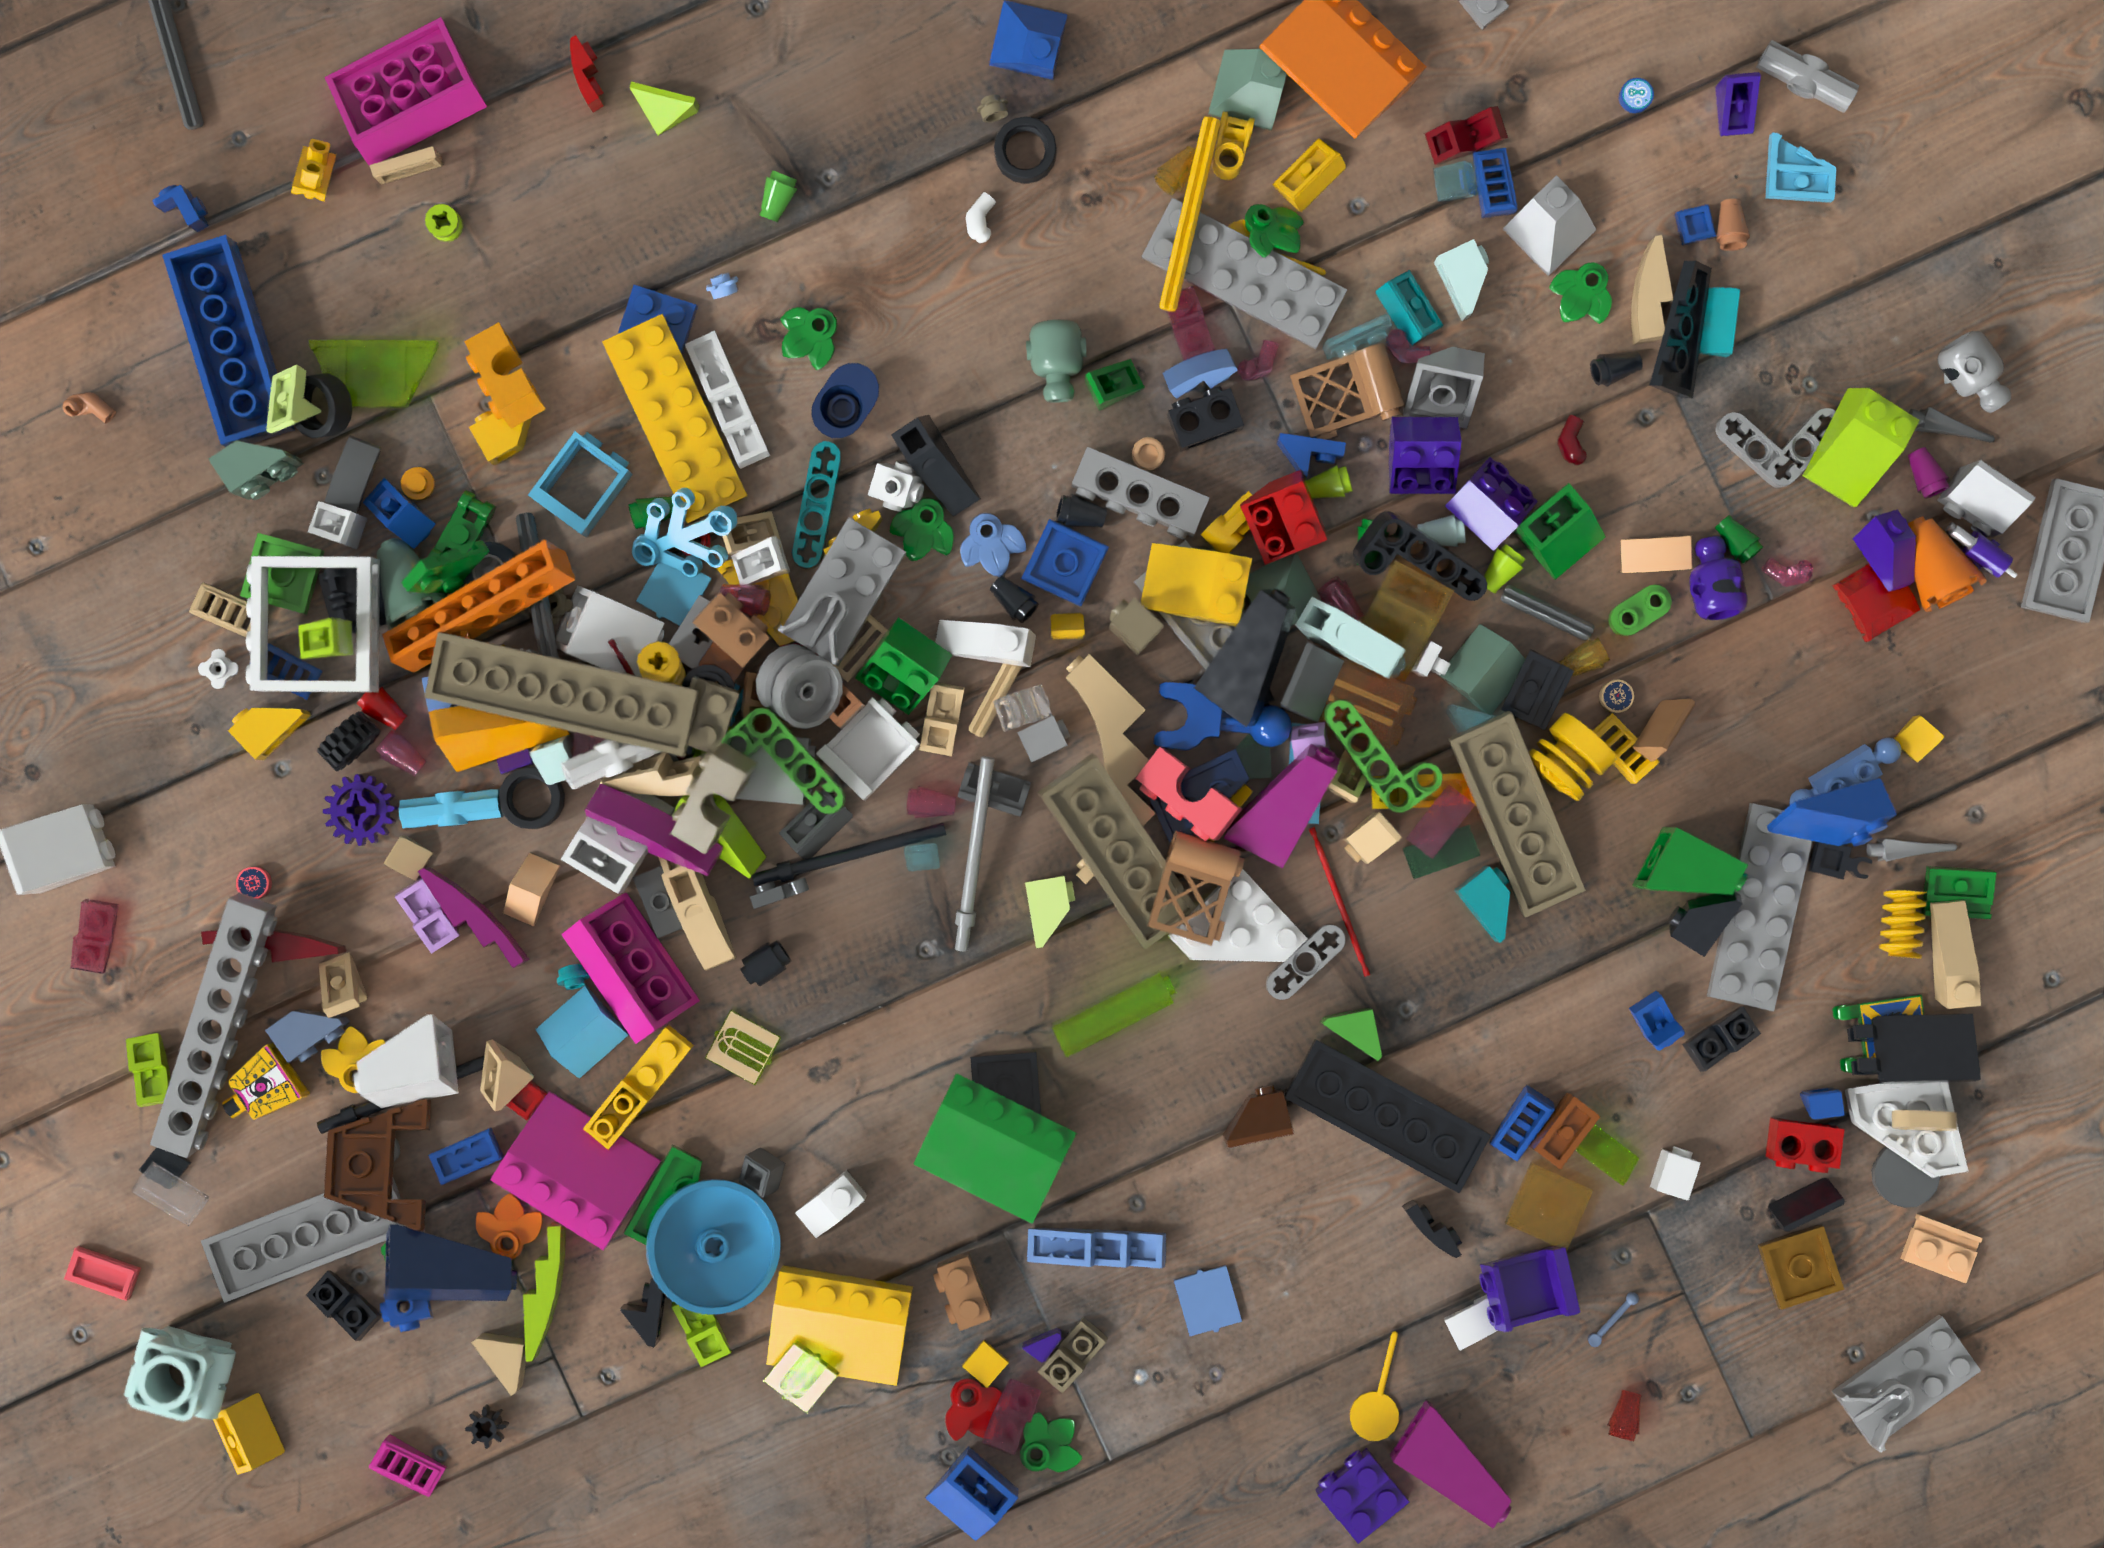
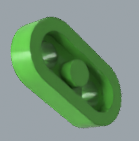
(1640, 609)

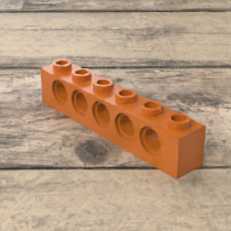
(480, 604)

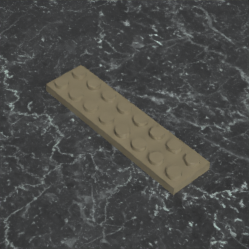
(562, 694)

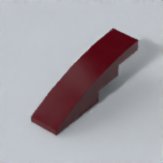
(287, 945)

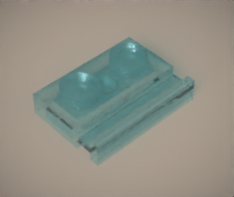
(1346, 342)

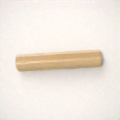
(998, 689)

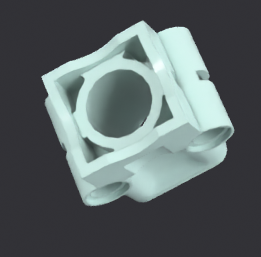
(201, 1359)

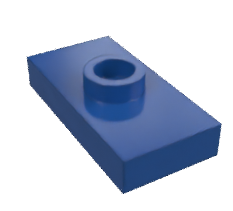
(466, 1156)

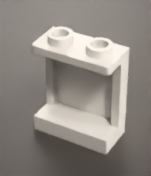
(870, 748)

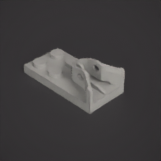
(843, 592)
(1906, 1381)

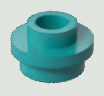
(572, 976)

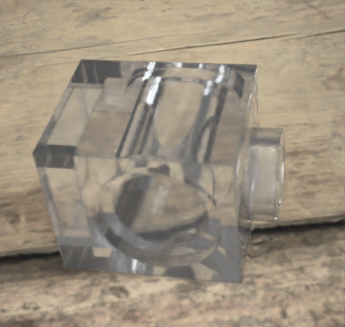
(1022, 708)

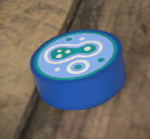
(1636, 95)

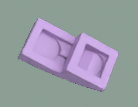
(427, 915)

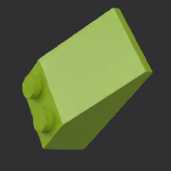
(1859, 445)

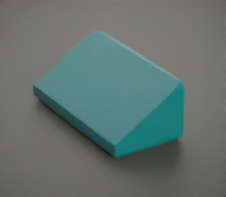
(1409, 307)
(1720, 322)

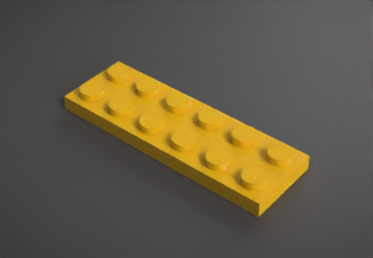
(674, 416)

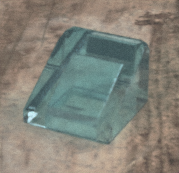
(1455, 181)
(922, 857)

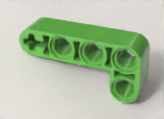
(1374, 752)
(789, 765)

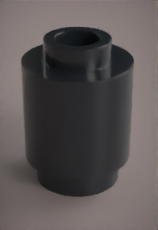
(765, 963)

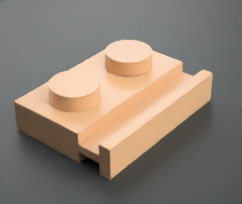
(1941, 1248)

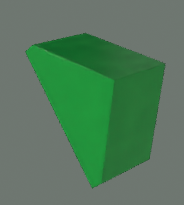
(1113, 383)

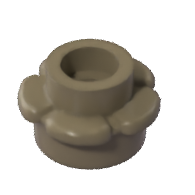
(993, 108)

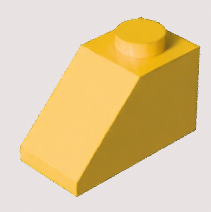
(265, 728)

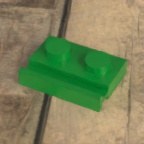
(1966, 884)

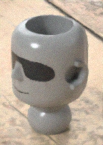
(1973, 368)

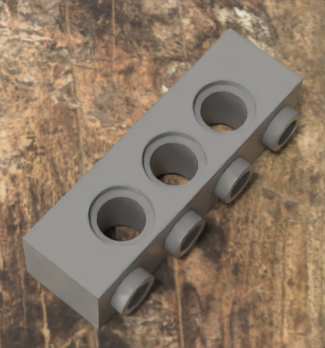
(1097, 464)

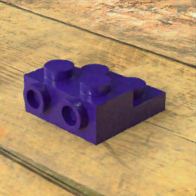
(1361, 1494)

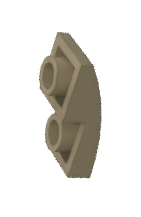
(1072, 1354)

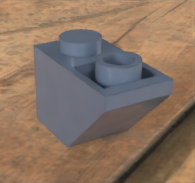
(303, 1030)

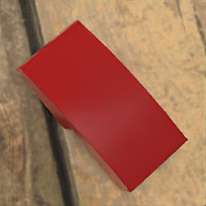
(583, 67)

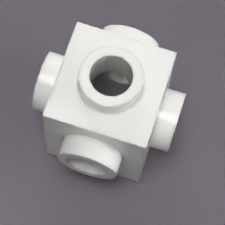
(896, 485)

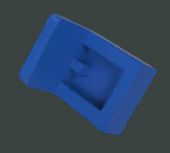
(190, 207)
(1656, 1021)

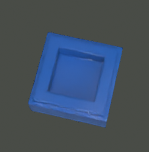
(1695, 224)

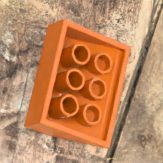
(1343, 60)

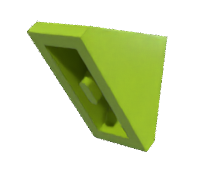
(326, 639)

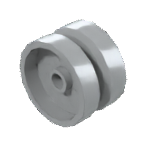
(799, 686)

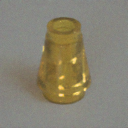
(1175, 172)
(1586, 657)

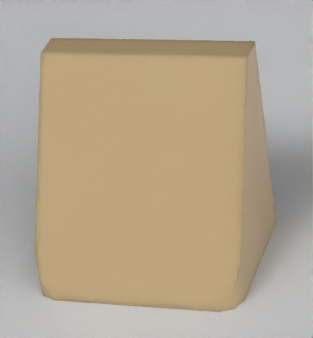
(408, 857)

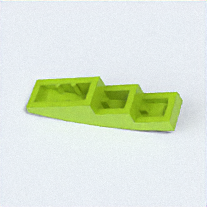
(541, 1302)

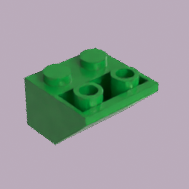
(1560, 531)
(904, 666)

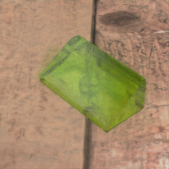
(1608, 1155)

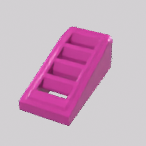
(402, 1449)

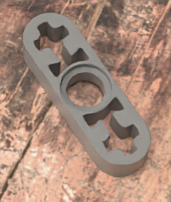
(1318, 939)

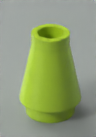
(1330, 483)
(1503, 567)

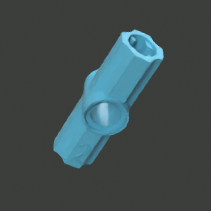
(450, 808)

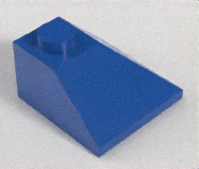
(1028, 39)

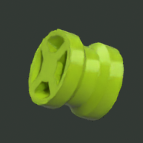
(449, 228)

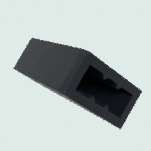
(1248, 659)

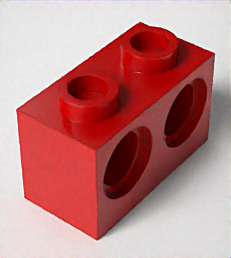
(1805, 1137)

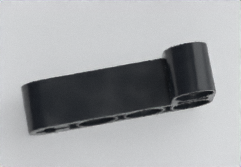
(1425, 559)

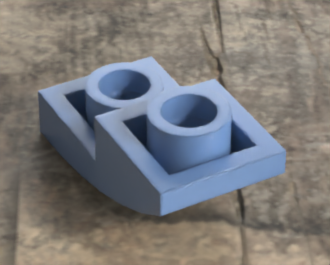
(1210, 367)

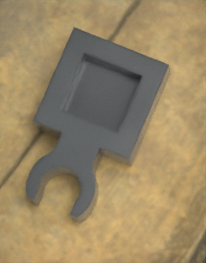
(770, 893)

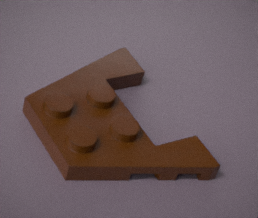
(363, 1161)

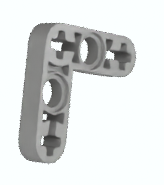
(1773, 454)

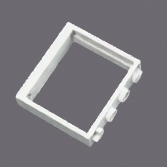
(367, 624)

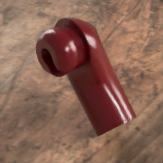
(1569, 443)

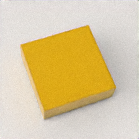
(985, 1363)

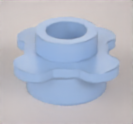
(722, 285)

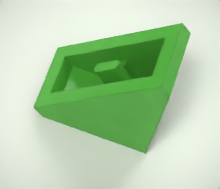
(1357, 1028)

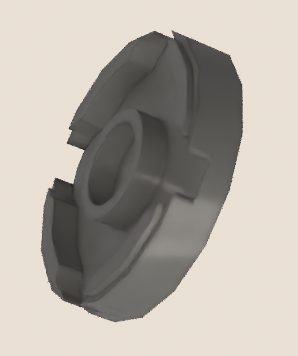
(1901, 1181)

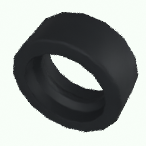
(1019, 125)
(338, 402)
(510, 812)

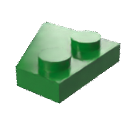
(445, 571)

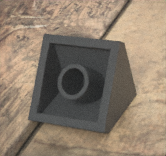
(1311, 683)

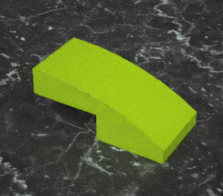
(150, 1068)
(702, 1335)

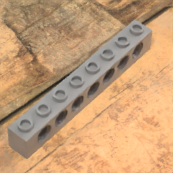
(171, 1130)

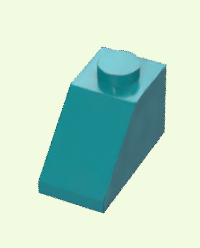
(1487, 900)

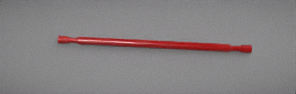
(1339, 901)

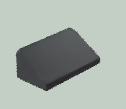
(813, 829)

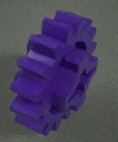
(360, 822)

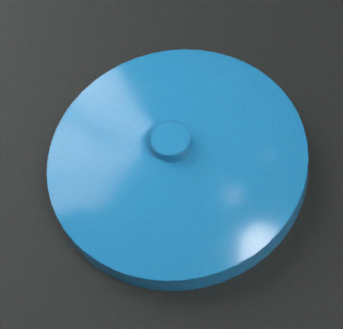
(713, 1246)

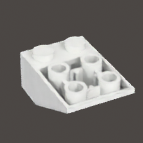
(605, 854)

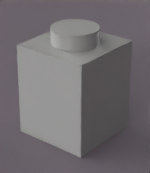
(1044, 738)

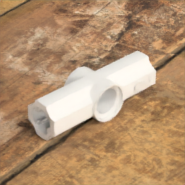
(605, 760)

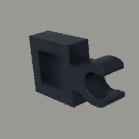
(1835, 861)

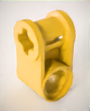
(1232, 140)

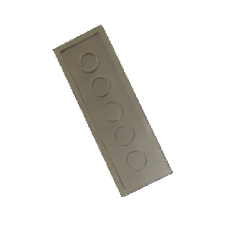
(1516, 814)
(1114, 846)

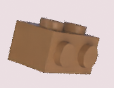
(731, 628)
(964, 1291)

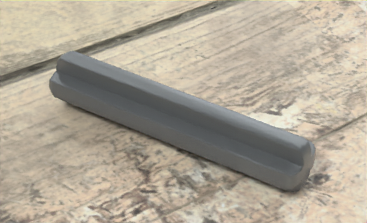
(1547, 612)

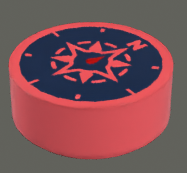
(254, 882)

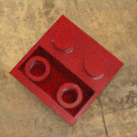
(1283, 518)

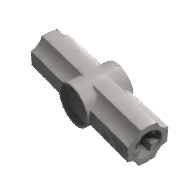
(1807, 76)

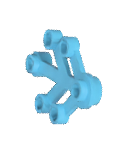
(682, 537)

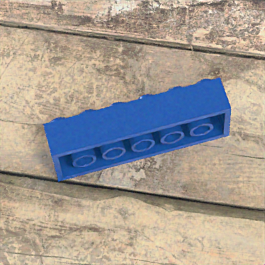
(225, 337)

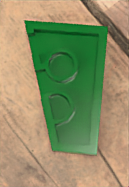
(675, 1172)

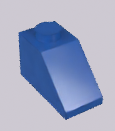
(399, 513)

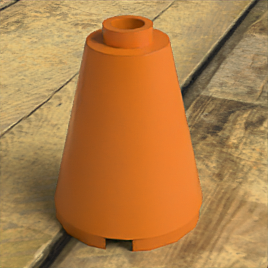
(1941, 567)

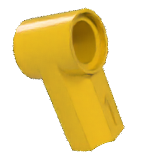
(1228, 529)

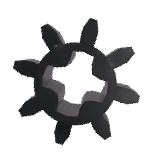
(479, 1420)

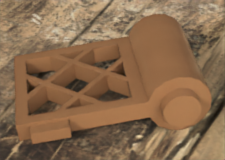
(1374, 383)
(1205, 862)

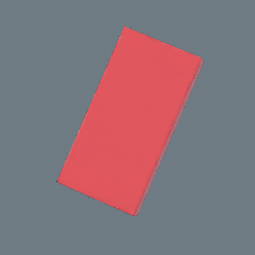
(102, 1273)

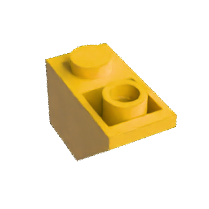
(497, 438)

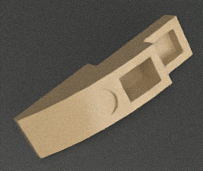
(697, 914)

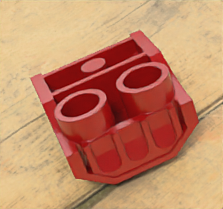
(1872, 604)

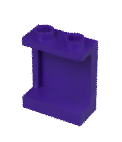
(1529, 1288)

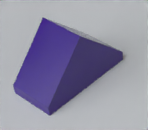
(1737, 103)

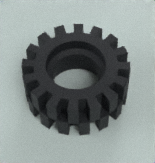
(348, 741)

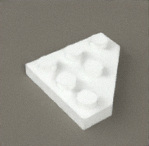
(1252, 929)
(1930, 1151)

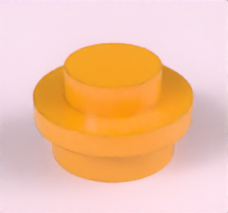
(417, 483)

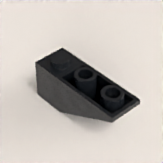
(936, 464)

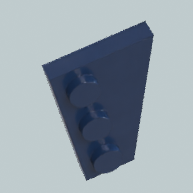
(1222, 773)

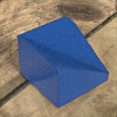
(1823, 1103)

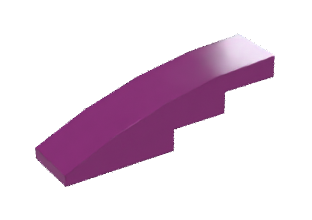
(648, 827)
(463, 908)

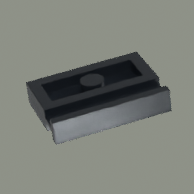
(1537, 689)

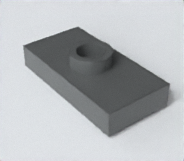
(657, 902)

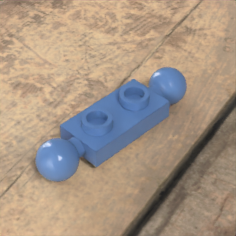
(1851, 769)

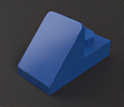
(1300, 448)

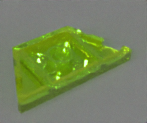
(376, 370)

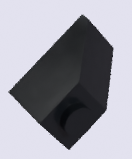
(1703, 920)

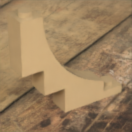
(1113, 714)

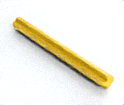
(1189, 214)

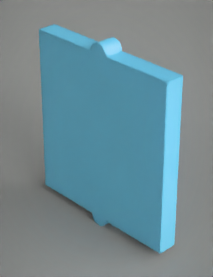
(672, 593)

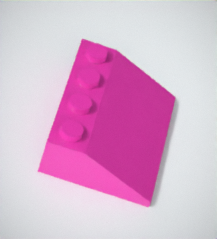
(405, 92)
(572, 1174)

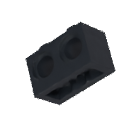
(1208, 426)

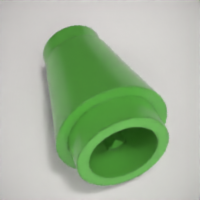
(777, 195)

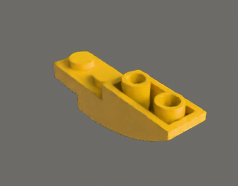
(638, 1087)

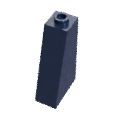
(441, 1269)

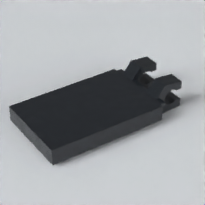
(1919, 1048)
(1010, 1076)

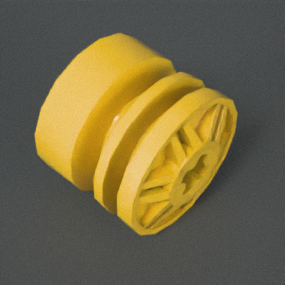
(1571, 756)

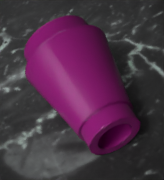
(1927, 473)

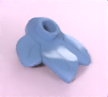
(994, 548)

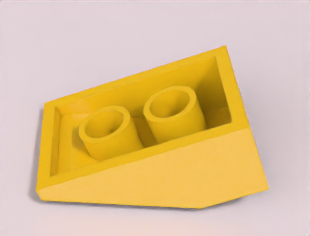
(1196, 583)

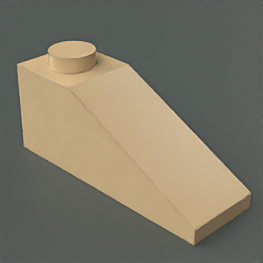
(1954, 956)

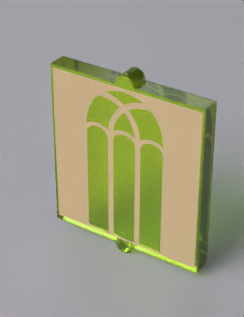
(743, 1047)
(801, 1376)

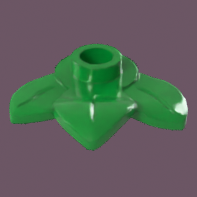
(1275, 230)
(1579, 296)
(805, 338)
(923, 534)
(1053, 1441)

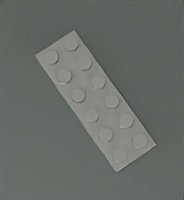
(1232, 271)
(1758, 936)
(290, 1243)

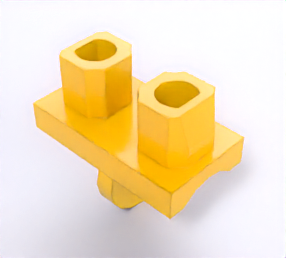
(314, 170)

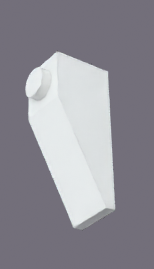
(987, 642)

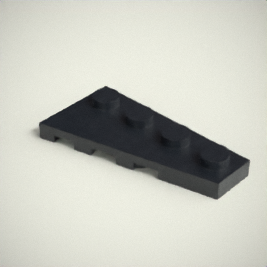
(1681, 341)

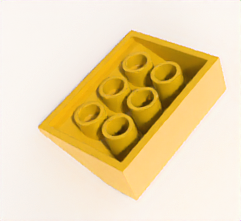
(845, 1319)

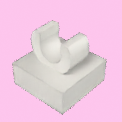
(1429, 661)

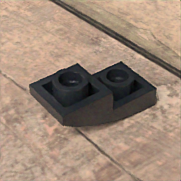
(1721, 1038)
(1438, 1234)
(344, 1304)

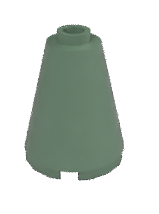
(396, 562)

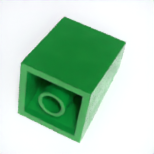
(1689, 865)

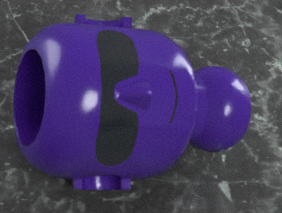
(1717, 582)

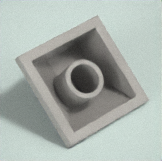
(1551, 226)
(1446, 385)

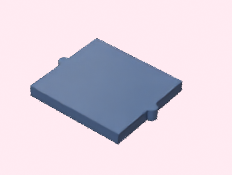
(1207, 1300)

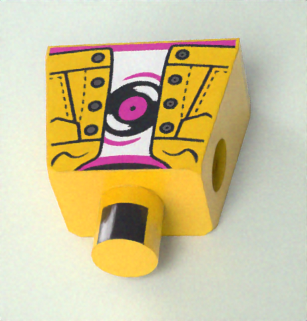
(264, 1085)

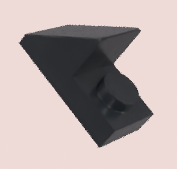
(647, 1319)

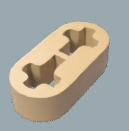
(1924, 1120)

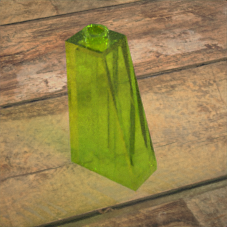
(1113, 1013)

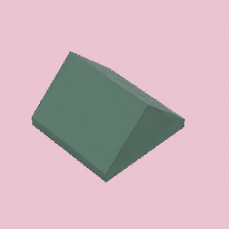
(1484, 669)

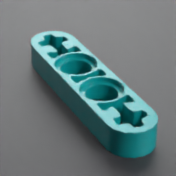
(820, 505)

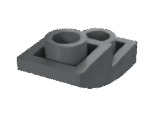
(353, 474)

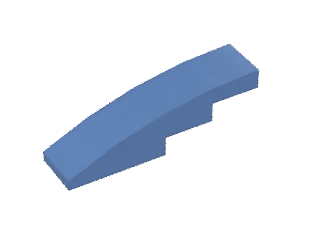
(1096, 1247)

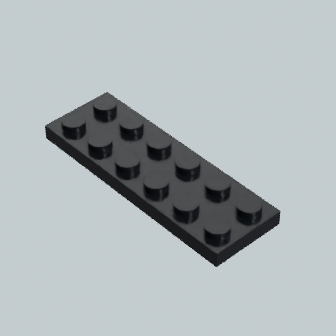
(1387, 1116)

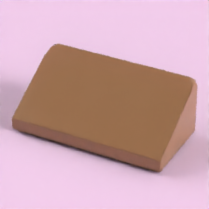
(1663, 727)

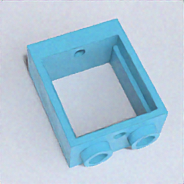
(557, 467)

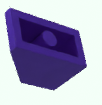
(1889, 549)

